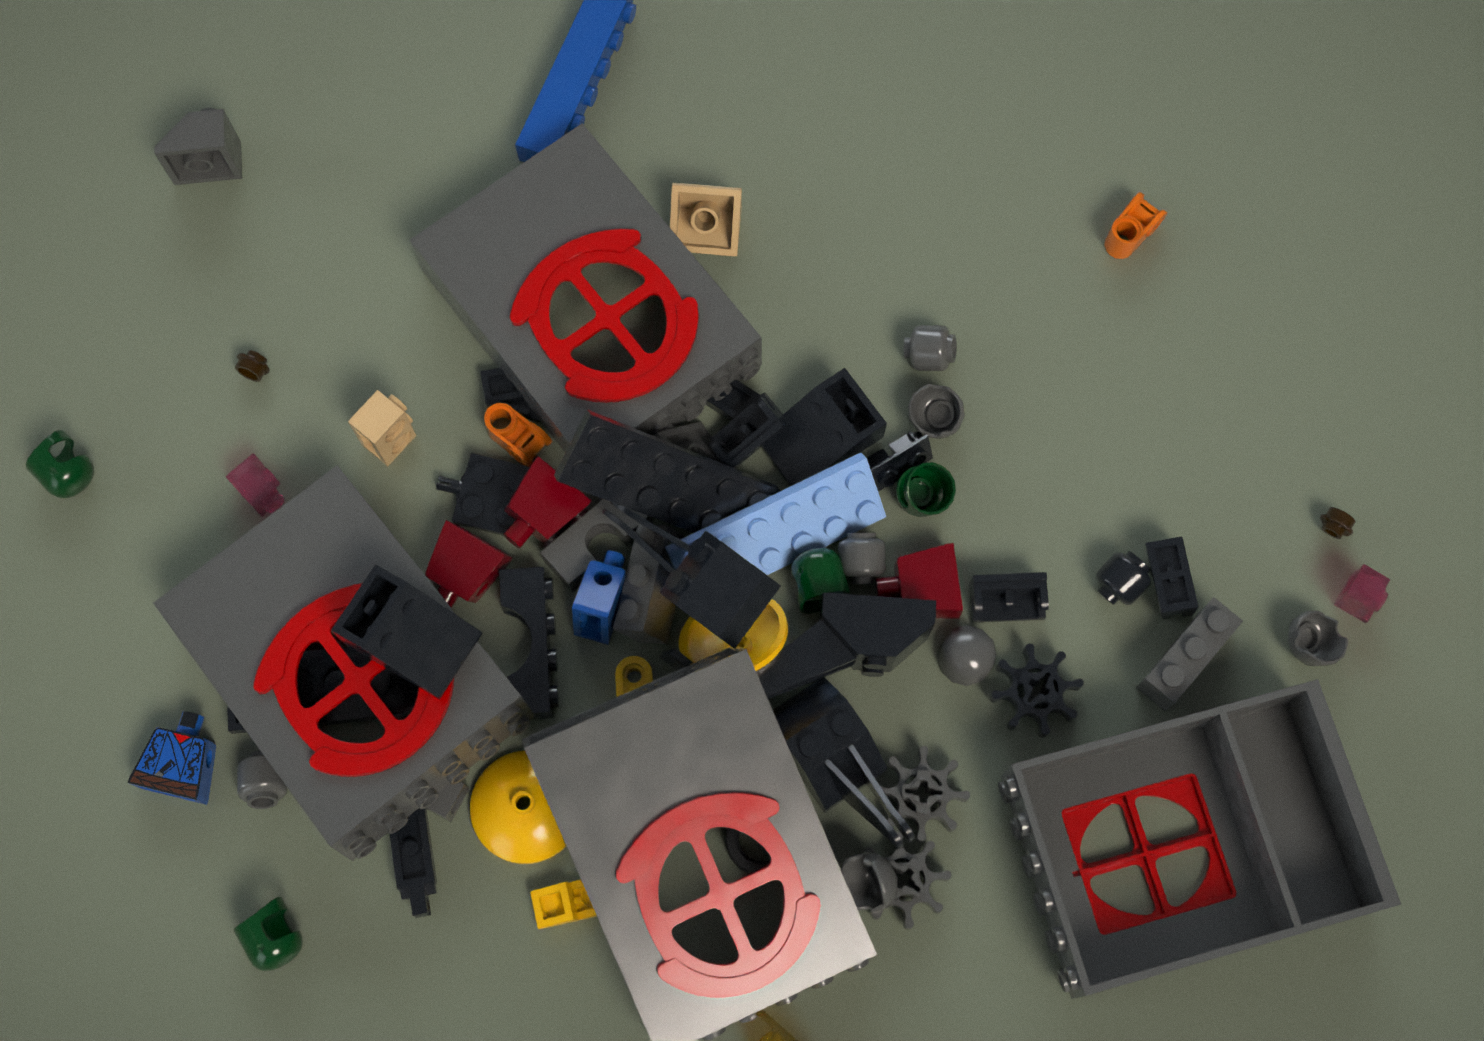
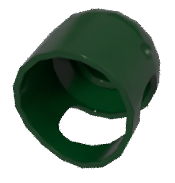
(61, 475)
(925, 480)
(818, 573)
(268, 937)

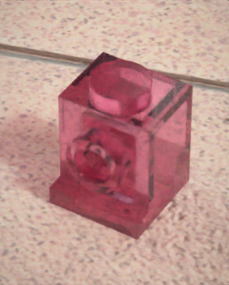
(256, 485)
(1363, 593)

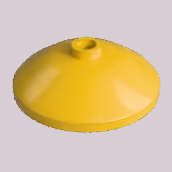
(762, 640)
(504, 829)

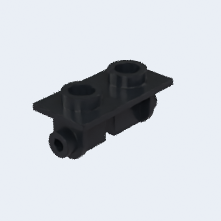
(908, 452)

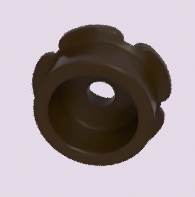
(252, 365)
(1337, 523)

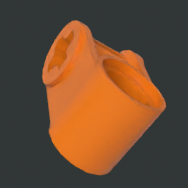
(1136, 223)
(521, 438)

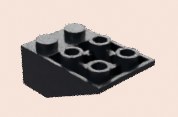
(825, 429)
(406, 631)

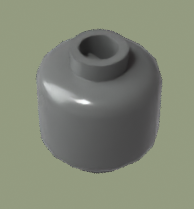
(930, 348)
(862, 557)
(259, 782)

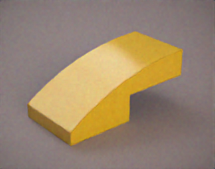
(561, 904)

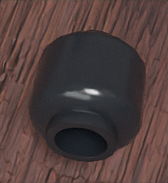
(1123, 578)

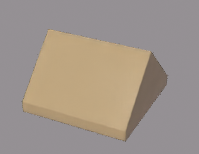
(706, 218)

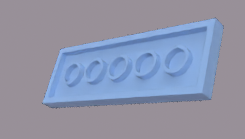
(798, 517)

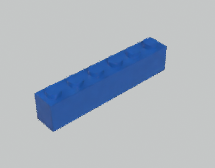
(575, 74)

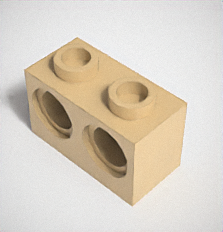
(383, 427)

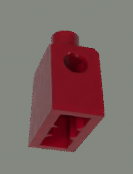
(541, 505)
(464, 564)
(926, 576)

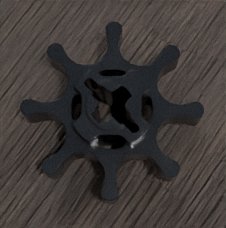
(1049, 698)

